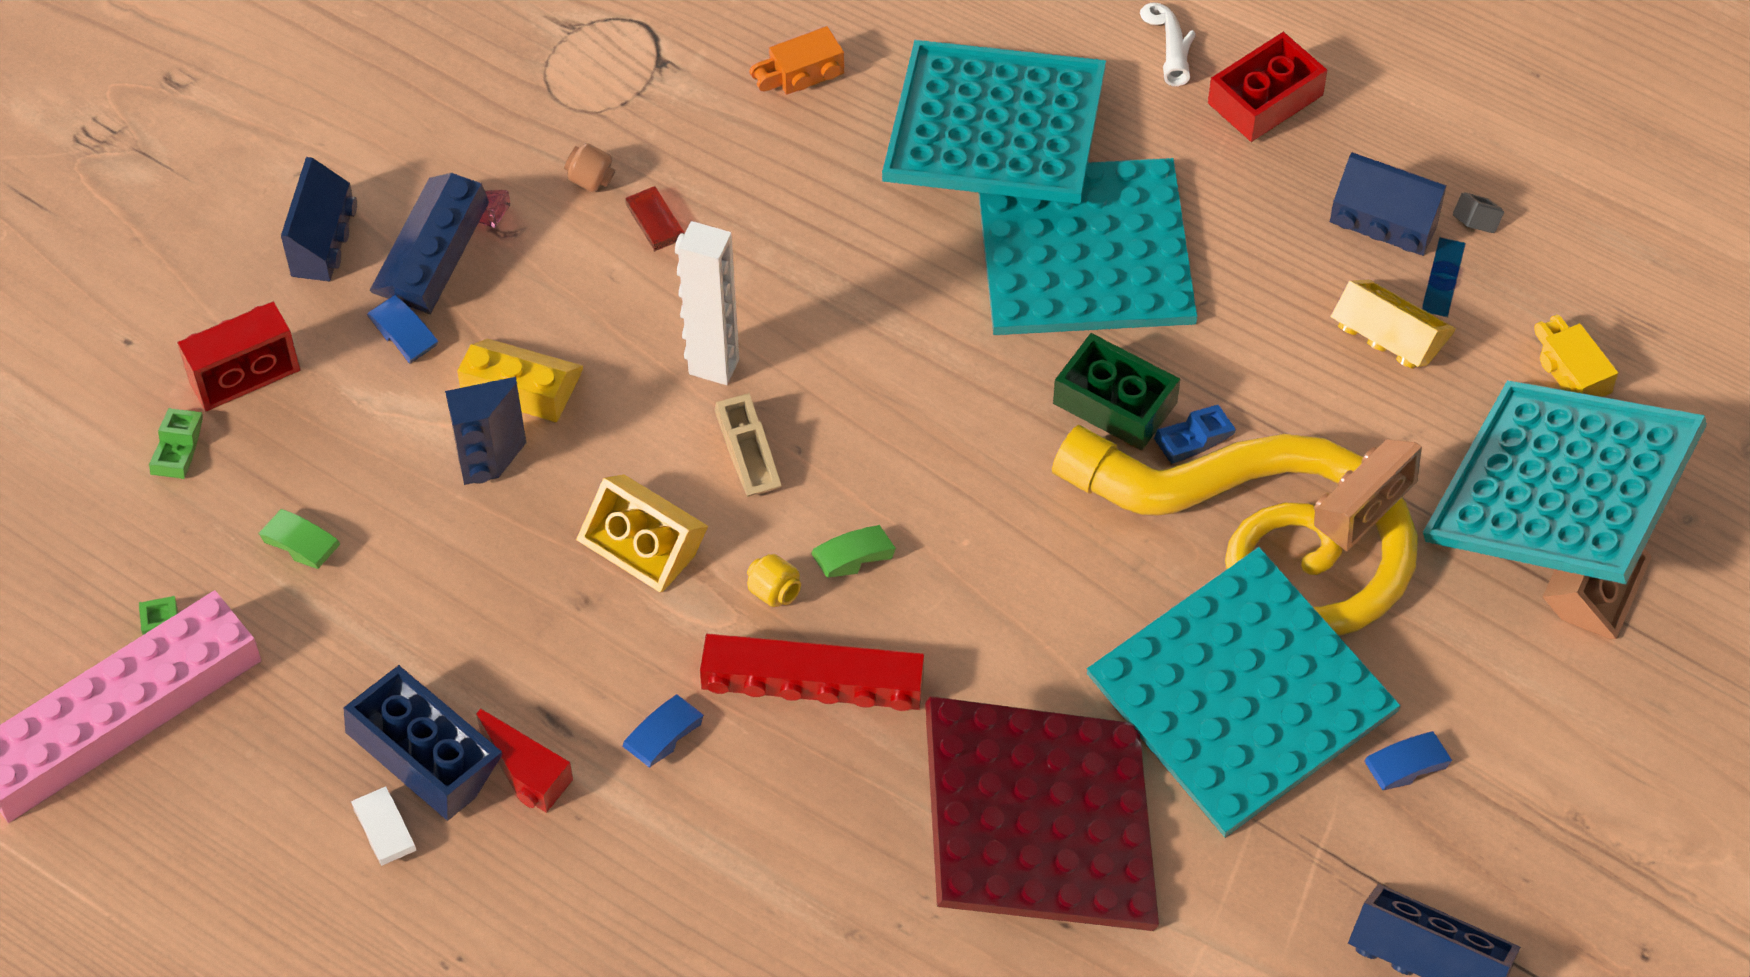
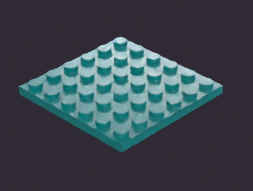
(995, 121)
(1093, 262)
(1566, 480)
(1242, 691)

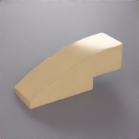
(747, 445)

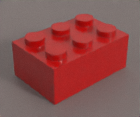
(1267, 86)
(239, 356)

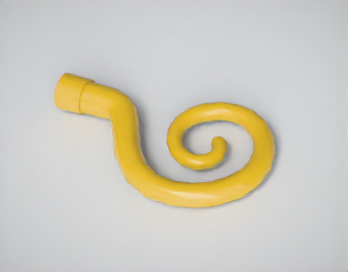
(1101, 468)

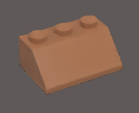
(1368, 491)
(1594, 602)

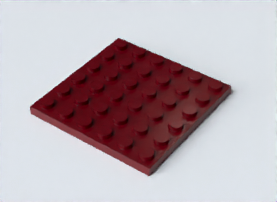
(1039, 815)

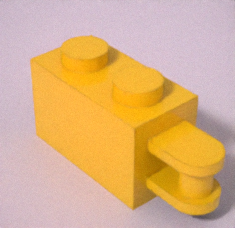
(1574, 358)

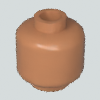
(589, 167)

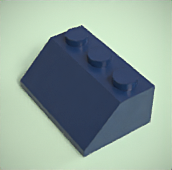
(1387, 204)
(317, 222)
(486, 428)

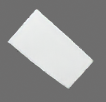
(383, 826)

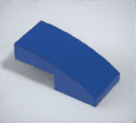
(403, 328)
(1197, 434)
(662, 729)
(1406, 759)

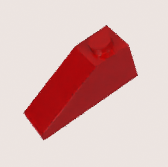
(531, 768)

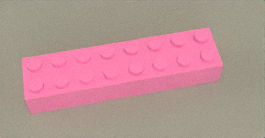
(120, 701)

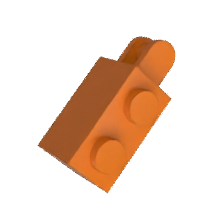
(800, 62)

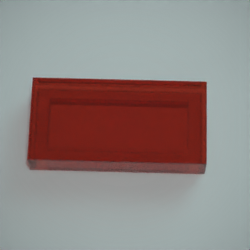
(654, 218)

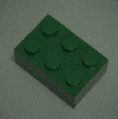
(1116, 391)

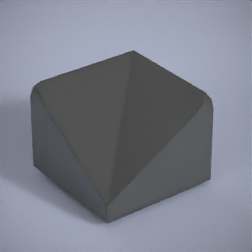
(1478, 212)

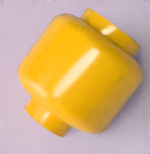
(773, 580)

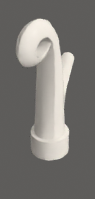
(1176, 66)

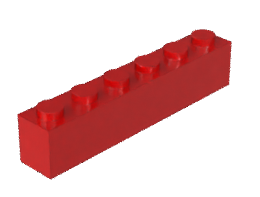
(812, 672)

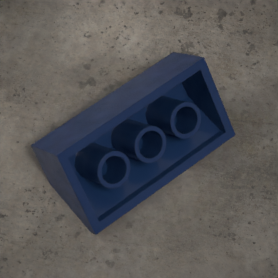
(432, 241)
(421, 741)
(1427, 940)

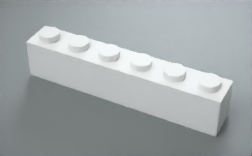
(708, 302)

